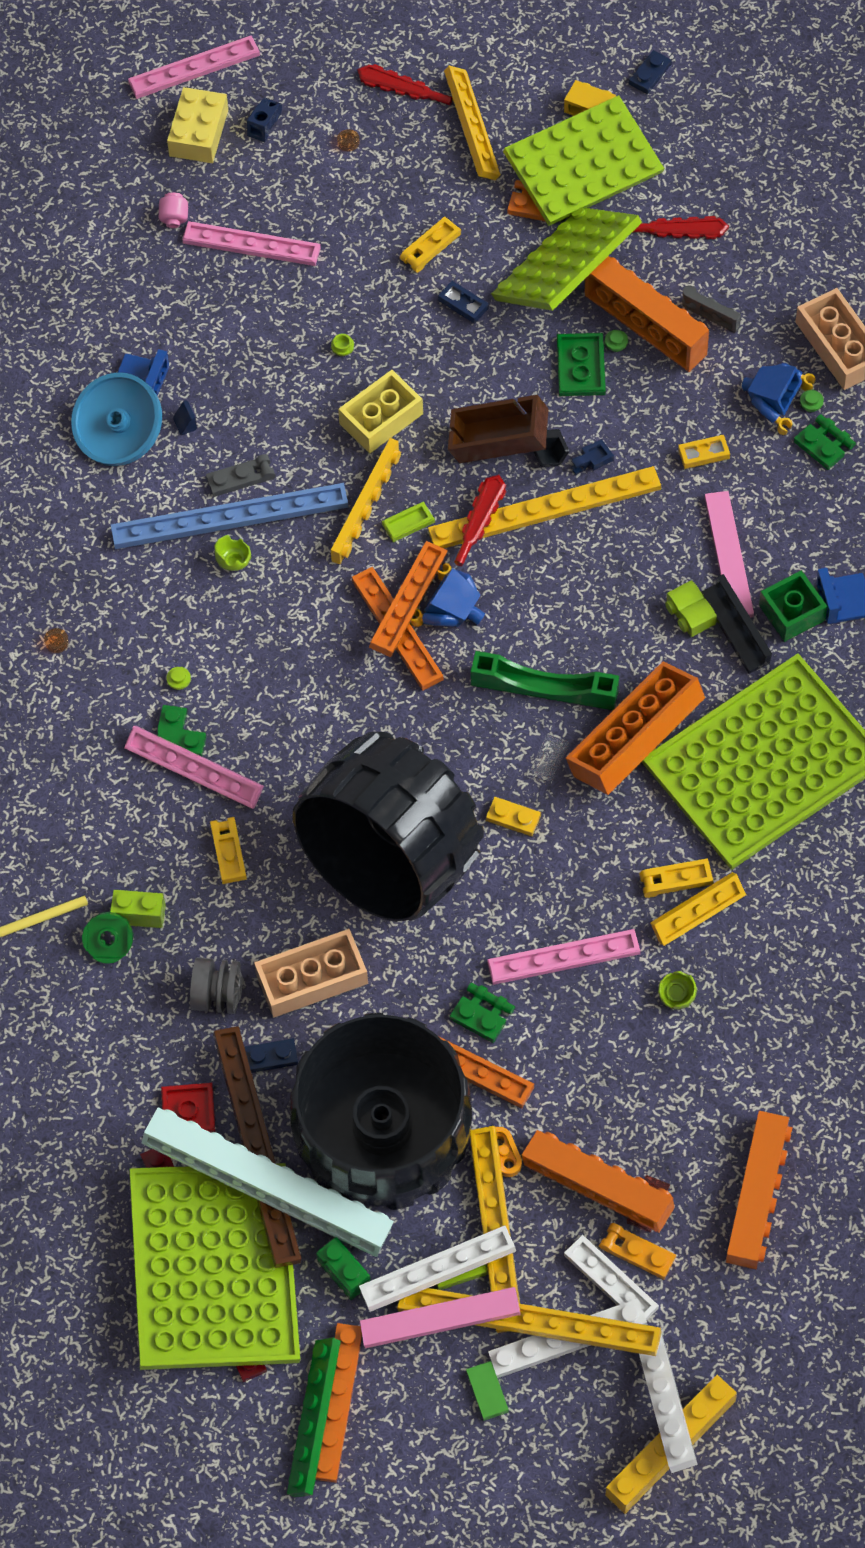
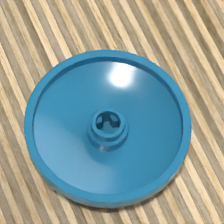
(116, 419)

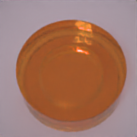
(348, 140)
(56, 640)

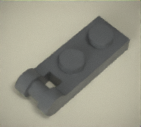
(710, 309)
(240, 476)

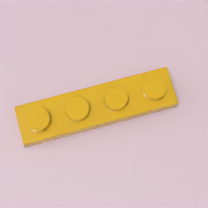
(698, 908)

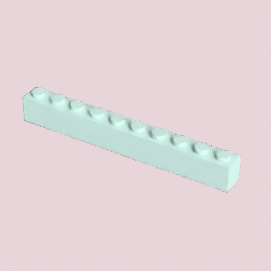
(267, 1181)

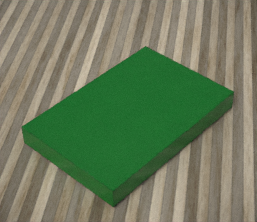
(581, 364)

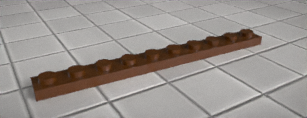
(254, 1137)

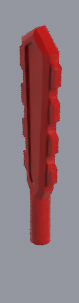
(402, 85)
(693, 227)
(484, 505)

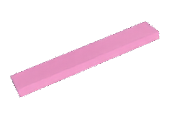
(193, 67)
(251, 243)
(728, 546)
(194, 767)
(563, 956)
(440, 1317)

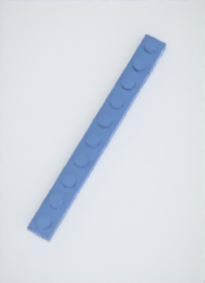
(229, 516)

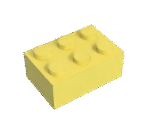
(197, 125)
(380, 411)

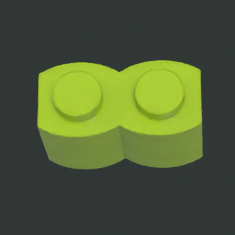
(691, 609)

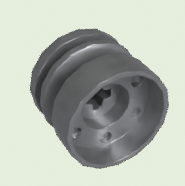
(214, 985)

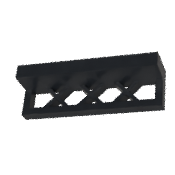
(737, 625)

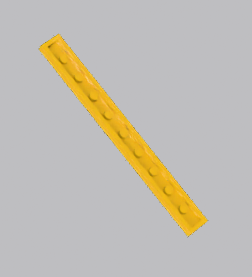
(553, 506)
(557, 1324)

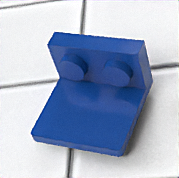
(149, 370)
(842, 595)

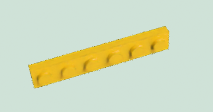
(472, 123)
(362, 507)

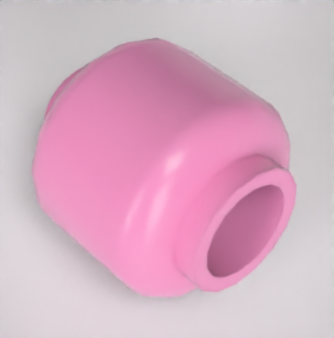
(173, 210)

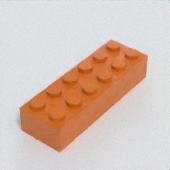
(648, 313)
(635, 727)

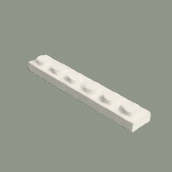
(437, 1268)
(539, 1349)
(668, 1409)

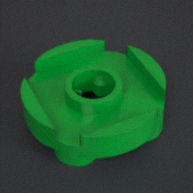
(97, 947)

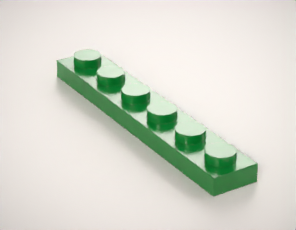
(313, 1417)

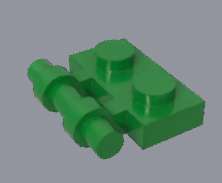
(819, 446)
(479, 1019)

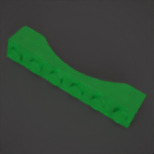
(586, 689)

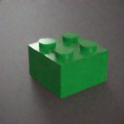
(793, 605)

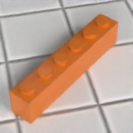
(598, 1180)
(757, 1190)

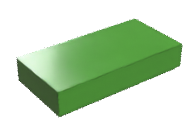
(487, 1390)

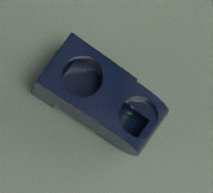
(263, 119)

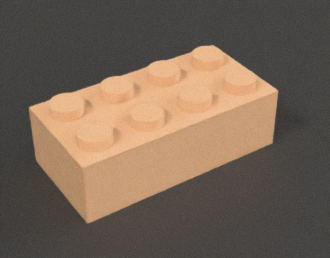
(835, 335)
(311, 973)

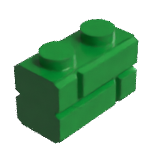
(342, 1267)

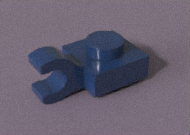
(593, 455)

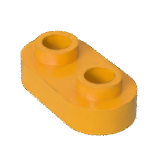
(508, 1153)

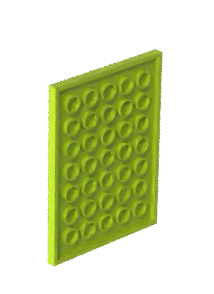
(762, 761)
(206, 1275)

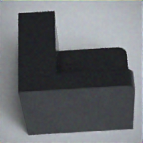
(555, 450)

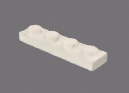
(607, 1276)

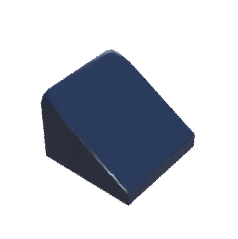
(185, 419)

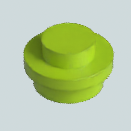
(342, 345)
(178, 678)

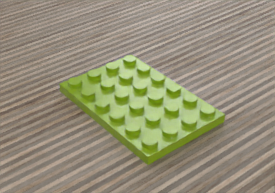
(583, 160)
(566, 258)

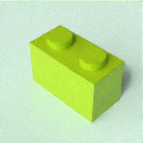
(139, 908)

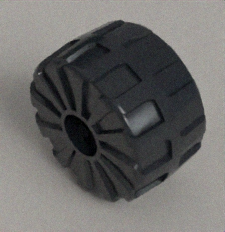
(387, 826)
(372, 1070)

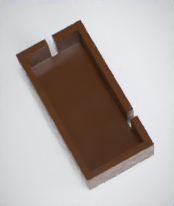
(498, 429)

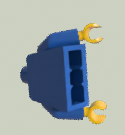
(774, 391)
(451, 601)

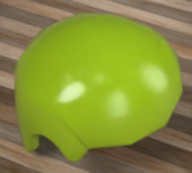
(232, 554)
(677, 990)

